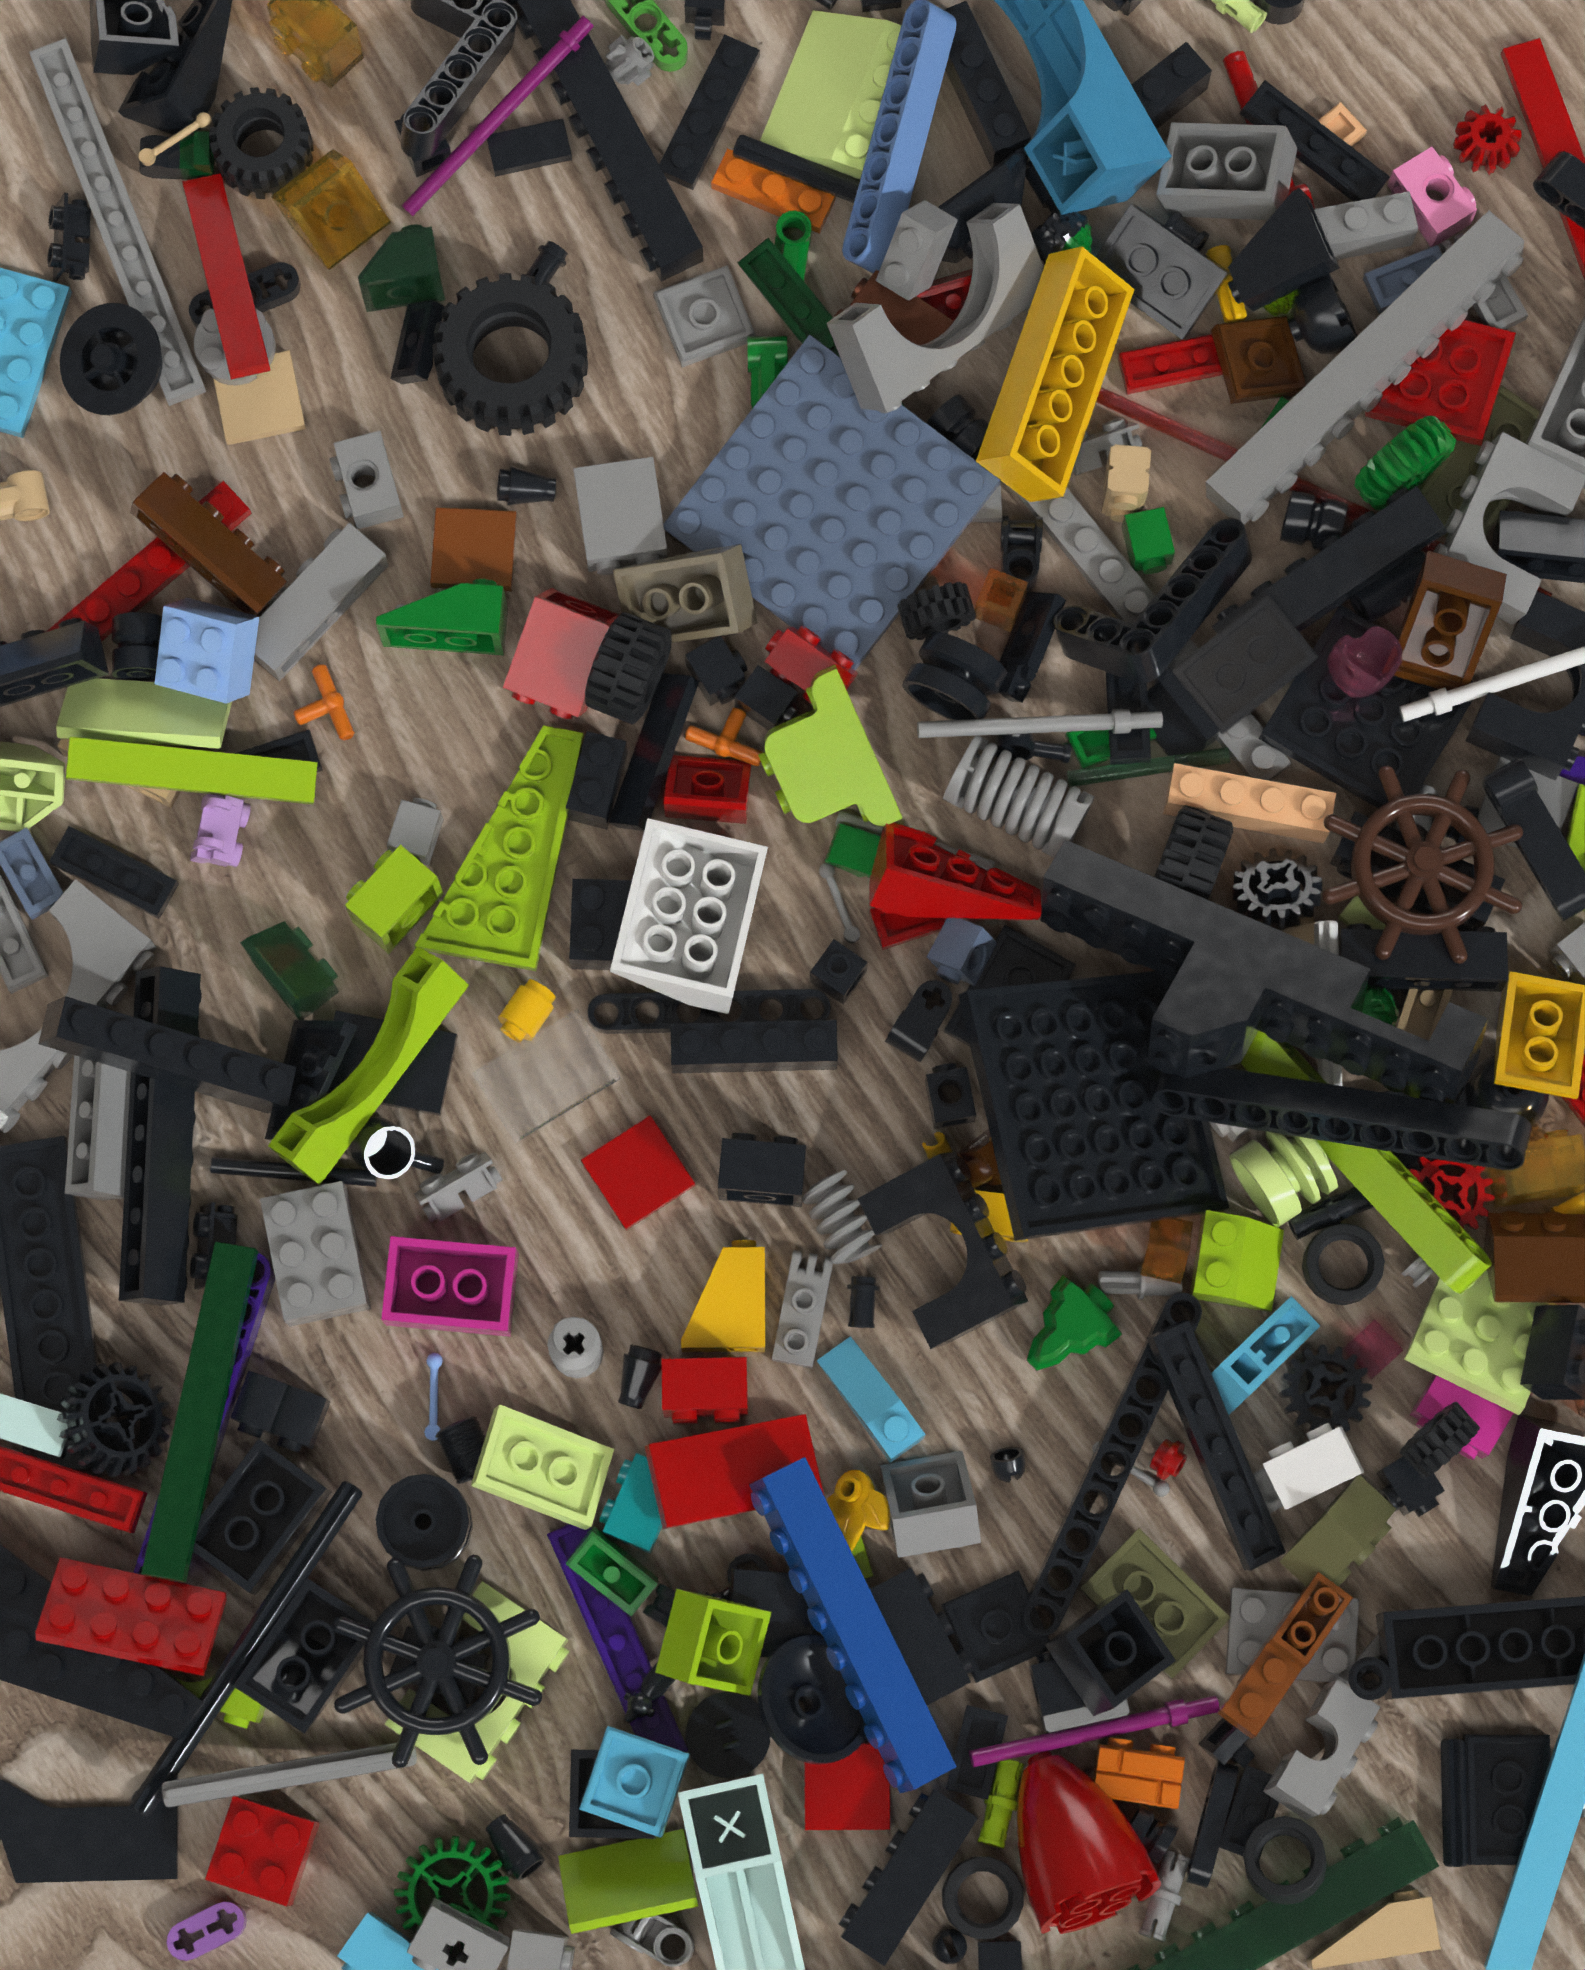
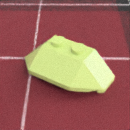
(29, 785)

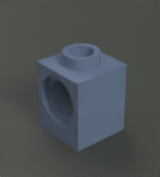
(961, 951)

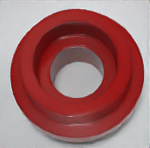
(1169, 1459)

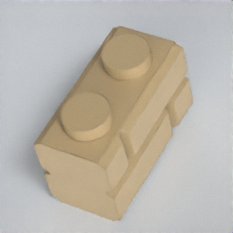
(1125, 481)

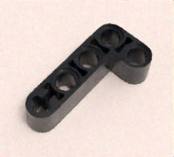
(1542, 844)

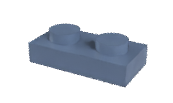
(1391, 280)
(29, 873)

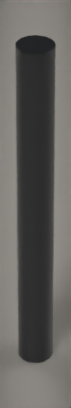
(285, 1171)

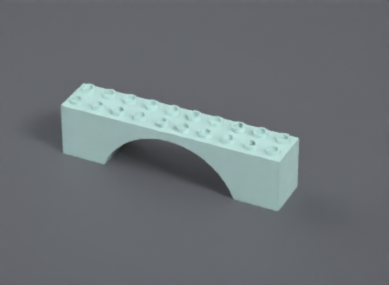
(741, 1876)

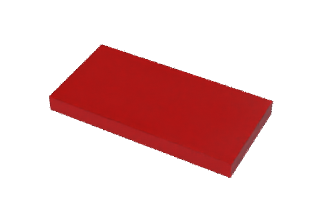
(712, 1471)

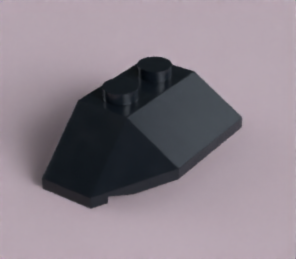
(998, 185)

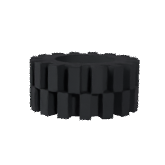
(936, 610)
(1439, 1440)

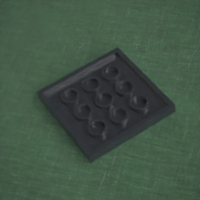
(1357, 736)

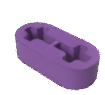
(211, 1939)

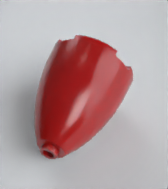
(1076, 1848)

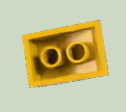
(1540, 1035)

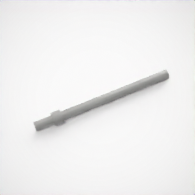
(1118, 721)

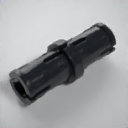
(1328, 1212)

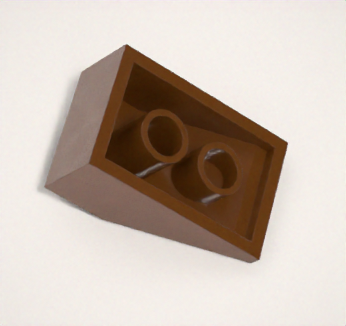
(1448, 621)

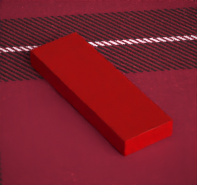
(1169, 364)

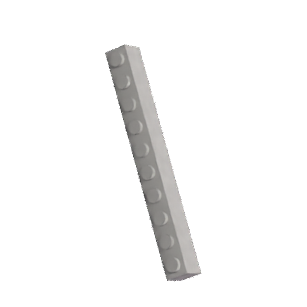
(1366, 369)

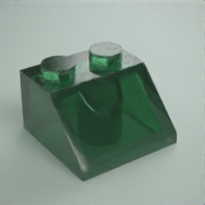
(403, 271)
(291, 969)

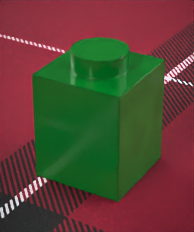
(1148, 540)

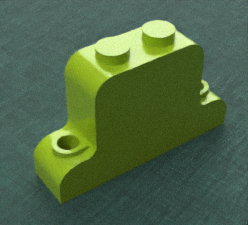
(827, 759)

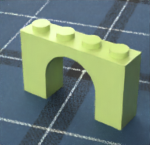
(532, 1655)

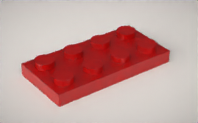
(131, 1616)

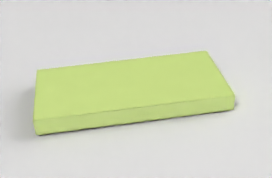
(141, 714)

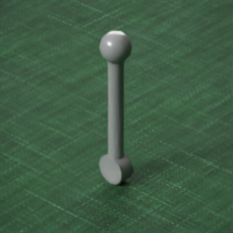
(851, 932)
(1160, 1488)

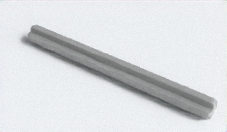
(280, 1775)

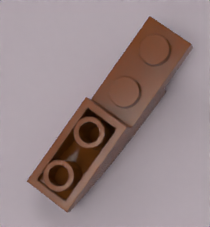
(1284, 1655)

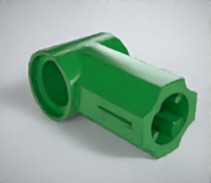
(794, 250)
(765, 361)

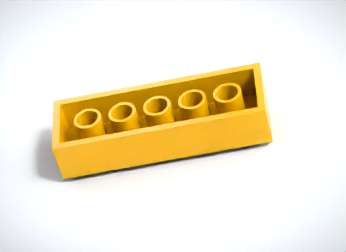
(1055, 375)

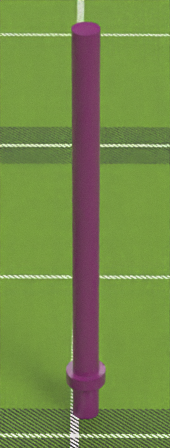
(567, 43)

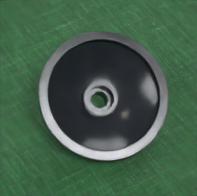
(829, 1724)

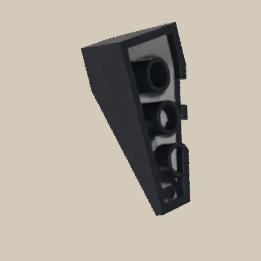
(186, 80)
(1538, 1501)

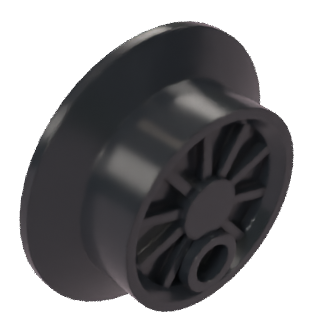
(110, 359)

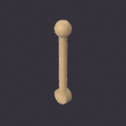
(148, 156)

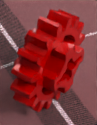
(1462, 1181)

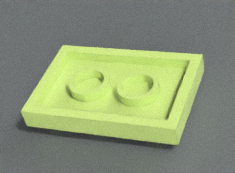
(542, 1467)

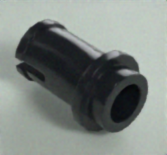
(547, 262)
(862, 1301)

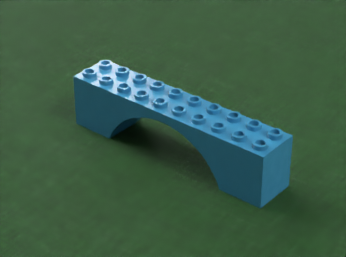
(1092, 129)

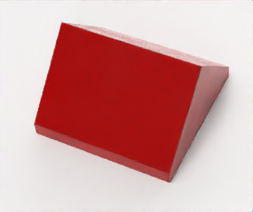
(707, 789)

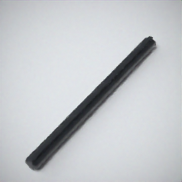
(248, 1643)

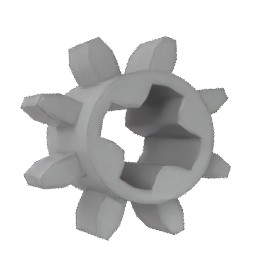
(629, 60)

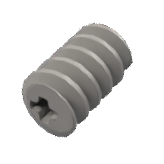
(839, 1219)
(579, 1332)

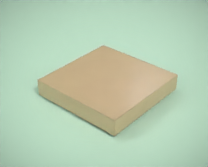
(263, 406)

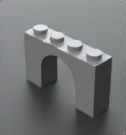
(1514, 473)

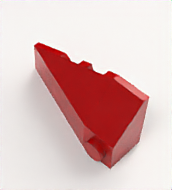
(929, 882)

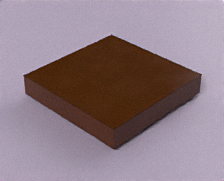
(1258, 359)

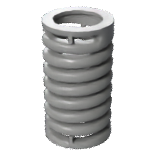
(1014, 804)

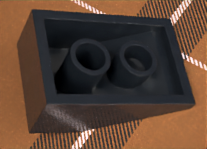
(303, 1658)

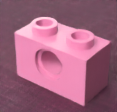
(1434, 218)

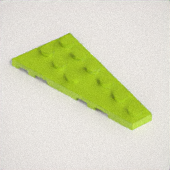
(508, 878)

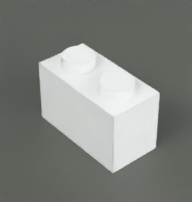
(1312, 1466)

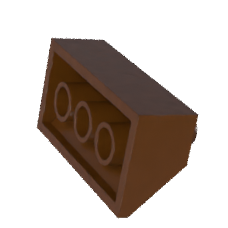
(207, 544)
(1536, 1257)

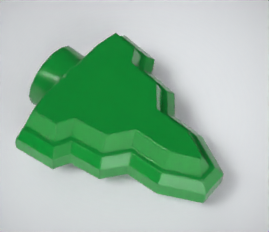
(1072, 1324)

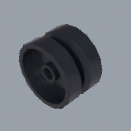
(954, 677)
(401, 1511)

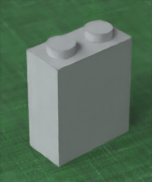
(620, 514)

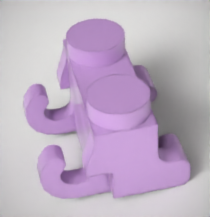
(219, 830)

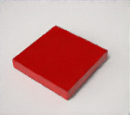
(638, 1172)
(848, 1793)

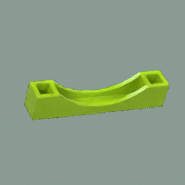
(418, 1003)

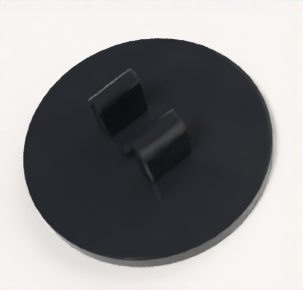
(727, 1735)

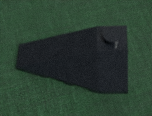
(131, 35)

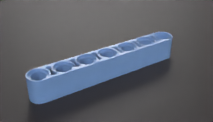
(899, 132)

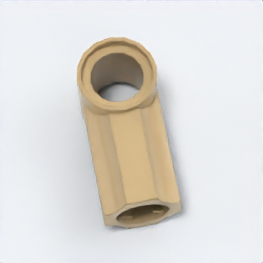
(24, 497)

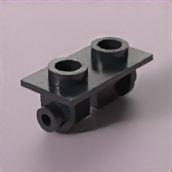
(66, 254)
(210, 1228)

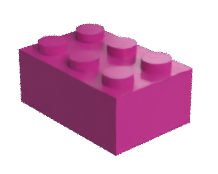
(450, 1286)

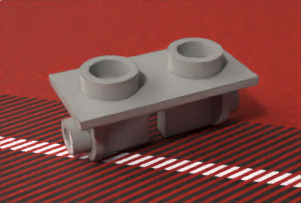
(1113, 433)
(443, 1190)

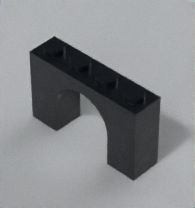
(1539, 738)
(989, 1281)

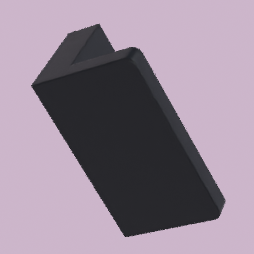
(1185, 723)

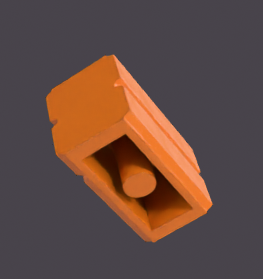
(1139, 1775)

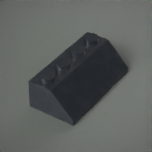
(50, 660)

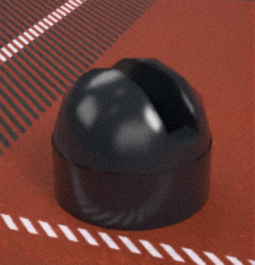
(1008, 1463)
(958, 1941)

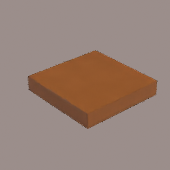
(473, 546)

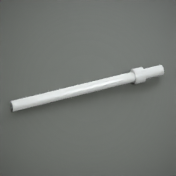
(1441, 700)

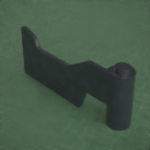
(86, 1841)

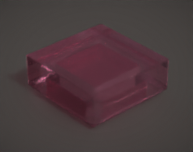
(1373, 1349)

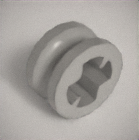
(1418, 1271)

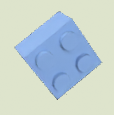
(206, 650)

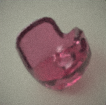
(1364, 663)

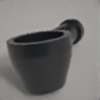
(1026, 747)

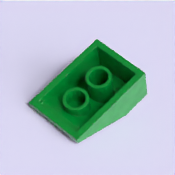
(453, 620)

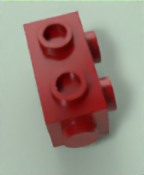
(798, 657)

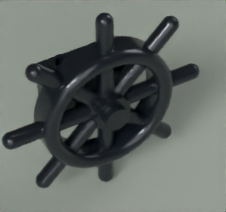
(436, 1663)

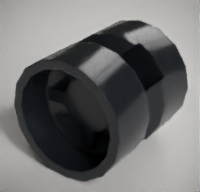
(958, 424)
(1311, 520)
(138, 645)

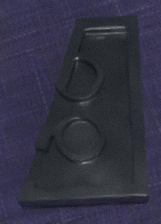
(316, 1052)

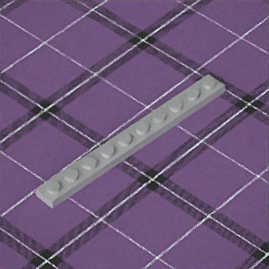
(115, 215)
(1127, 598)

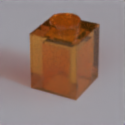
(1000, 599)
(1167, 1249)

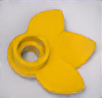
(860, 1508)

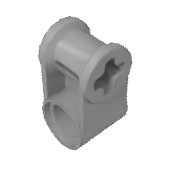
(650, 1937)

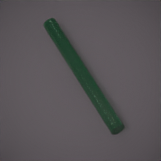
(1157, 766)

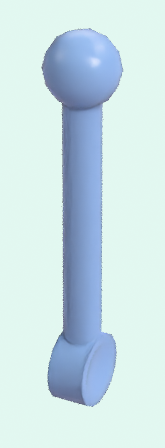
(433, 1361)

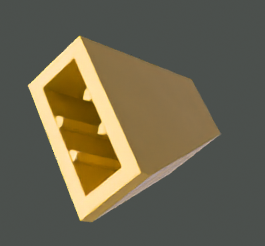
(732, 1304)

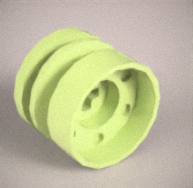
(1277, 1175)

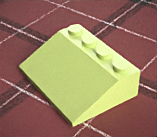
(834, 91)

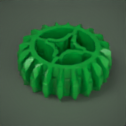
(1405, 461)
(476, 1864)

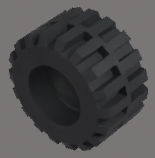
(253, 114)
(628, 668)
(1195, 851)

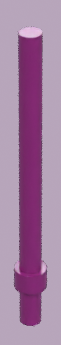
(1173, 1713)

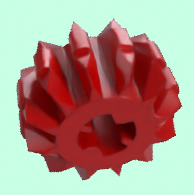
(1491, 126)

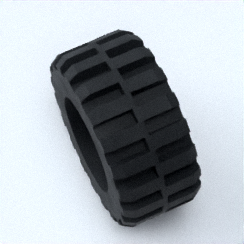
(510, 305)

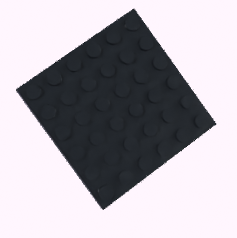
(1076, 1109)

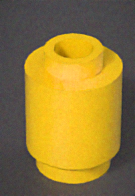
(526, 1011)

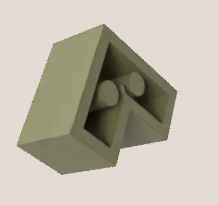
(1341, 1534)

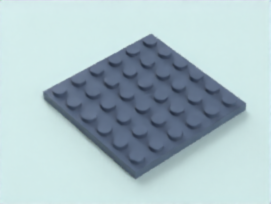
(832, 503)

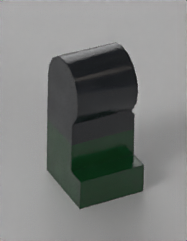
(184, 160)

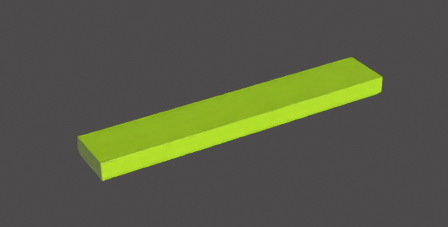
(191, 770)

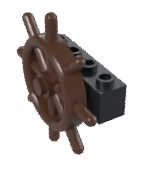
(1419, 868)

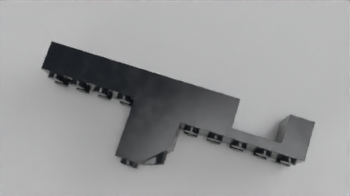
(1247, 979)

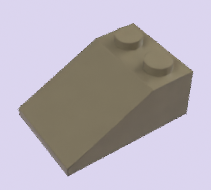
(690, 593)

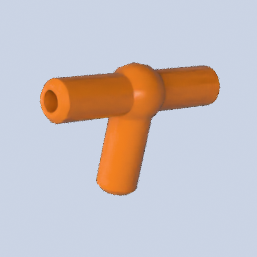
(331, 703)
(725, 743)

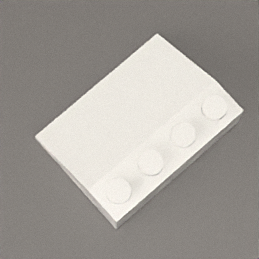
(689, 914)

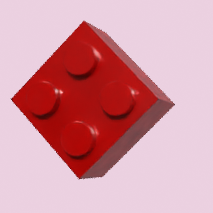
(704, 1389)
(262, 1851)

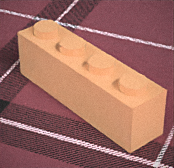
(1251, 802)

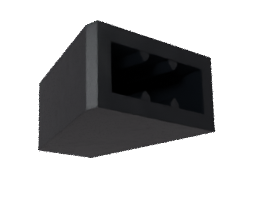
(1282, 255)

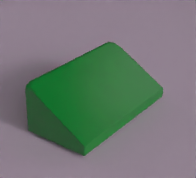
(612, 1571)

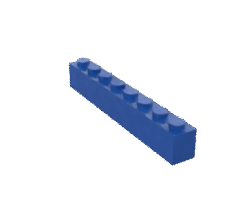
(851, 1626)

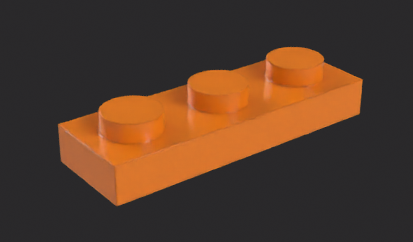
(771, 190)

